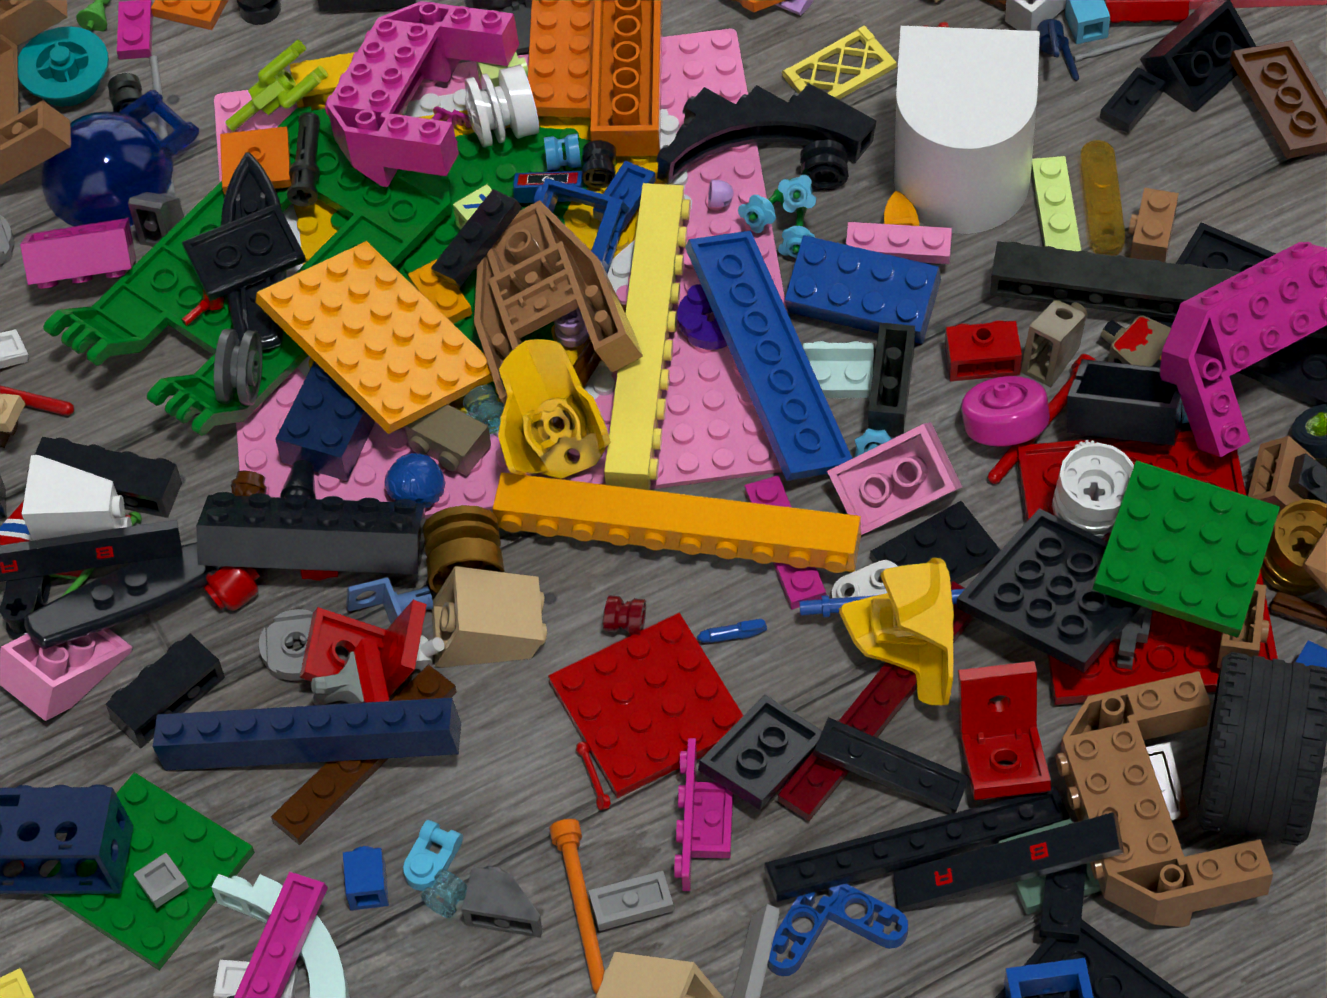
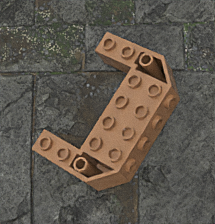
(39, 130)
(1112, 772)

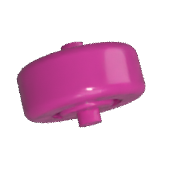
(1005, 411)

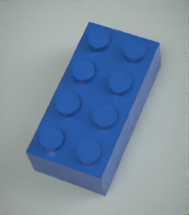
(861, 287)

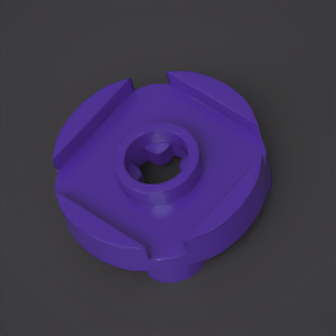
(694, 322)

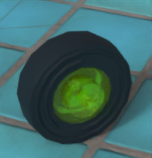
(1311, 431)

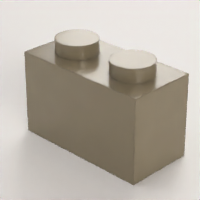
(450, 438)

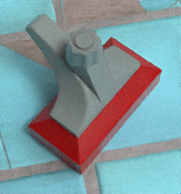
(358, 681)

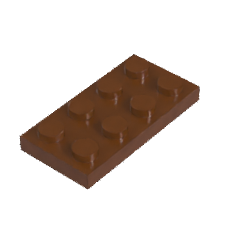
(1285, 96)

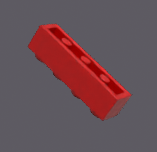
(1143, 10)

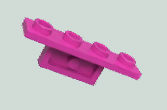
(707, 818)

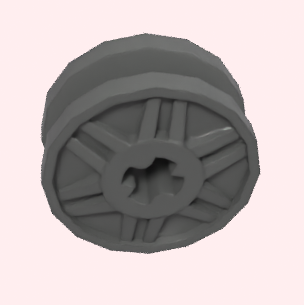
(238, 367)

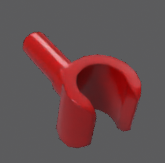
(202, 307)

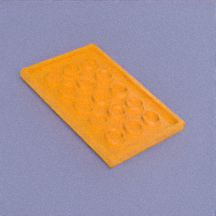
(376, 336)

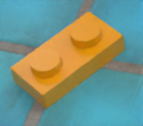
(440, 293)

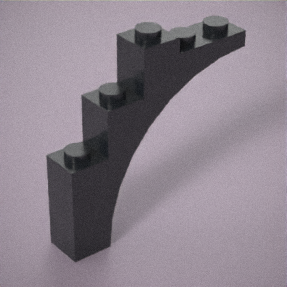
(762, 117)

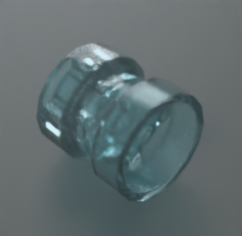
(484, 406)

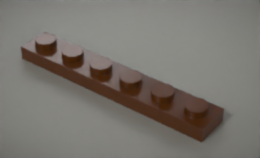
(340, 779)

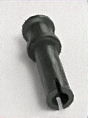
(304, 170)

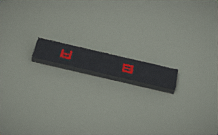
(90, 550)
(1008, 862)

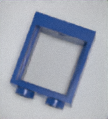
(612, 221)
(1048, 978)

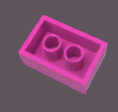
(78, 253)

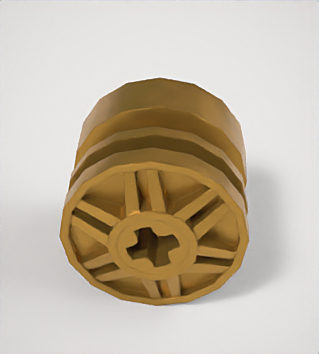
(461, 538)
(1290, 543)

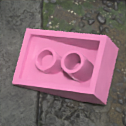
(895, 478)
(60, 675)

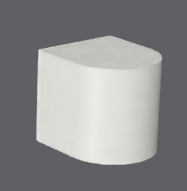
(965, 124)

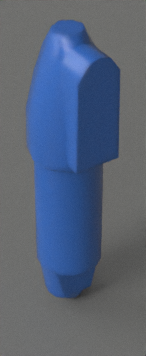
(740, 631)

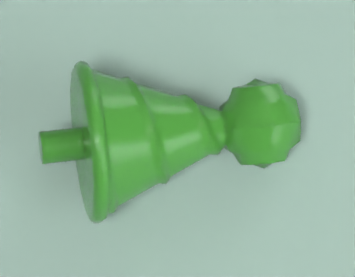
(93, 16)

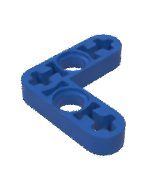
(833, 909)

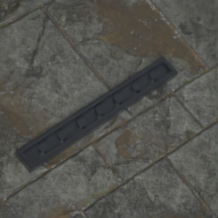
(912, 844)

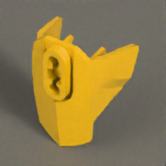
(538, 389)
(909, 626)

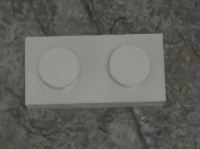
(631, 900)

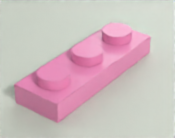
(904, 241)

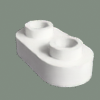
(863, 580)

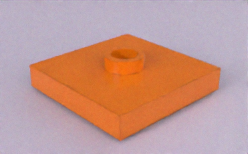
(268, 147)

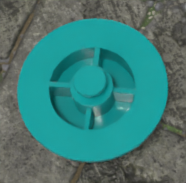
(63, 65)

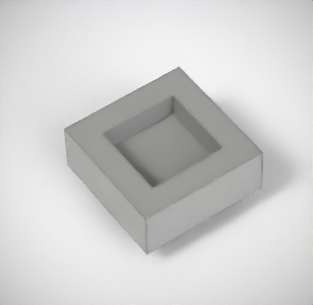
(161, 880)

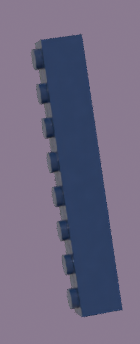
(307, 734)

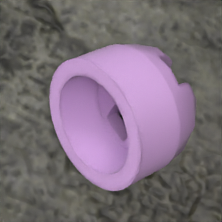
(719, 193)

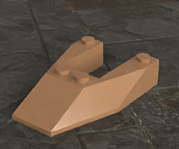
(537, 276)

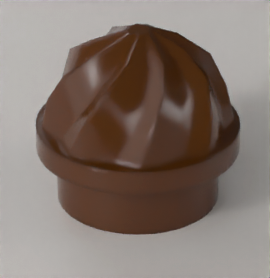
(248, 483)

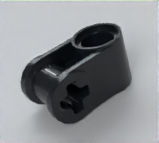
(22, 598)

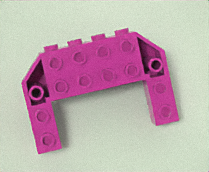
(386, 72)
(1237, 327)

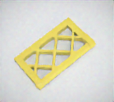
(872, 50)

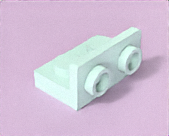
(842, 368)

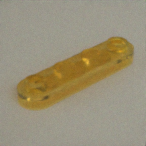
(1102, 198)

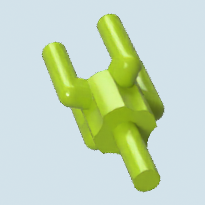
(277, 87)

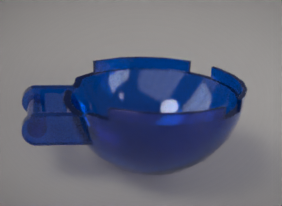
(112, 161)

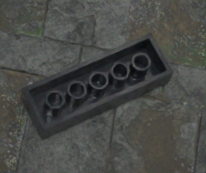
(311, 533)

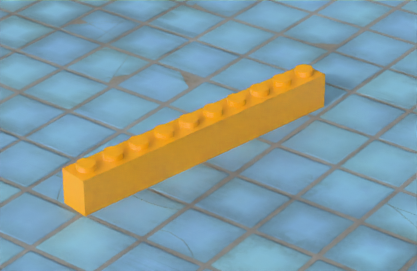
(678, 522)

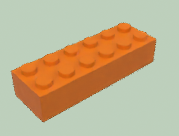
(627, 75)

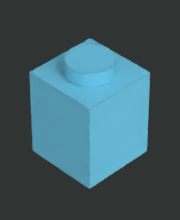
(1087, 19)

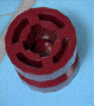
(628, 616)

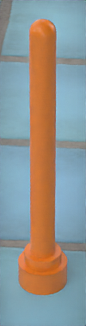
(567, 836)

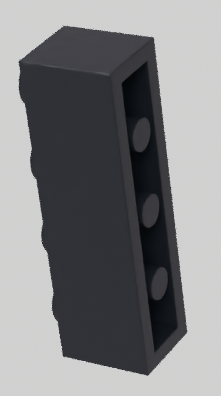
(143, 482)

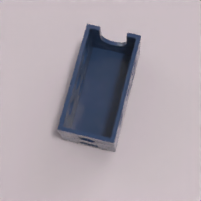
(94, 828)

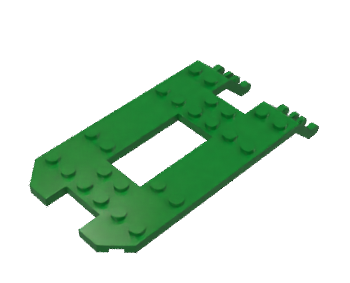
(166, 288)

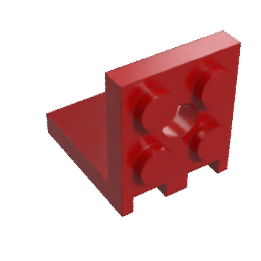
(396, 645)
(1001, 730)

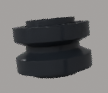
(825, 164)

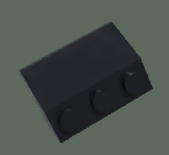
(1198, 53)

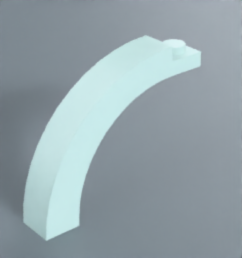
(318, 952)

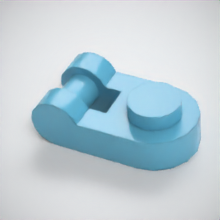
(424, 864)

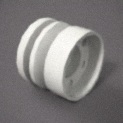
(501, 105)
(1092, 487)

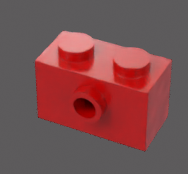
(983, 350)

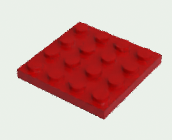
(644, 702)

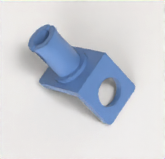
(384, 593)

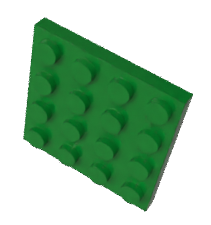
(1186, 548)
(196, 848)

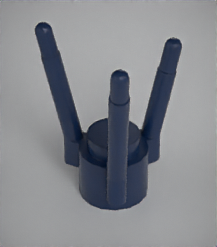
(1053, 40)

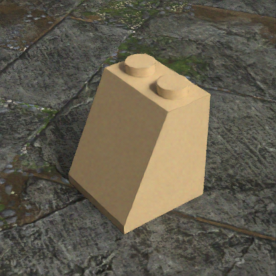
(487, 617)
(654, 978)

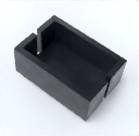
(1124, 403)

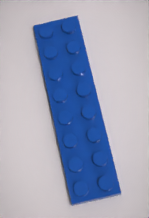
(768, 354)

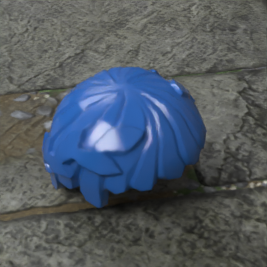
(415, 478)

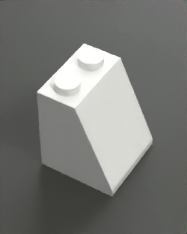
(69, 501)

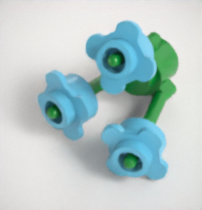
(793, 196)

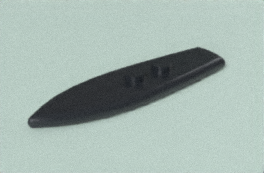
(248, 193)
(117, 598)

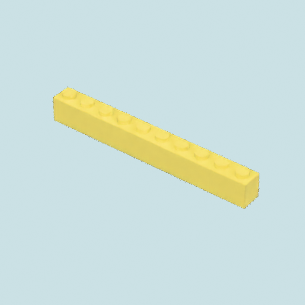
(649, 310)

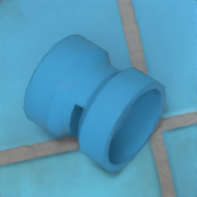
(554, 152)

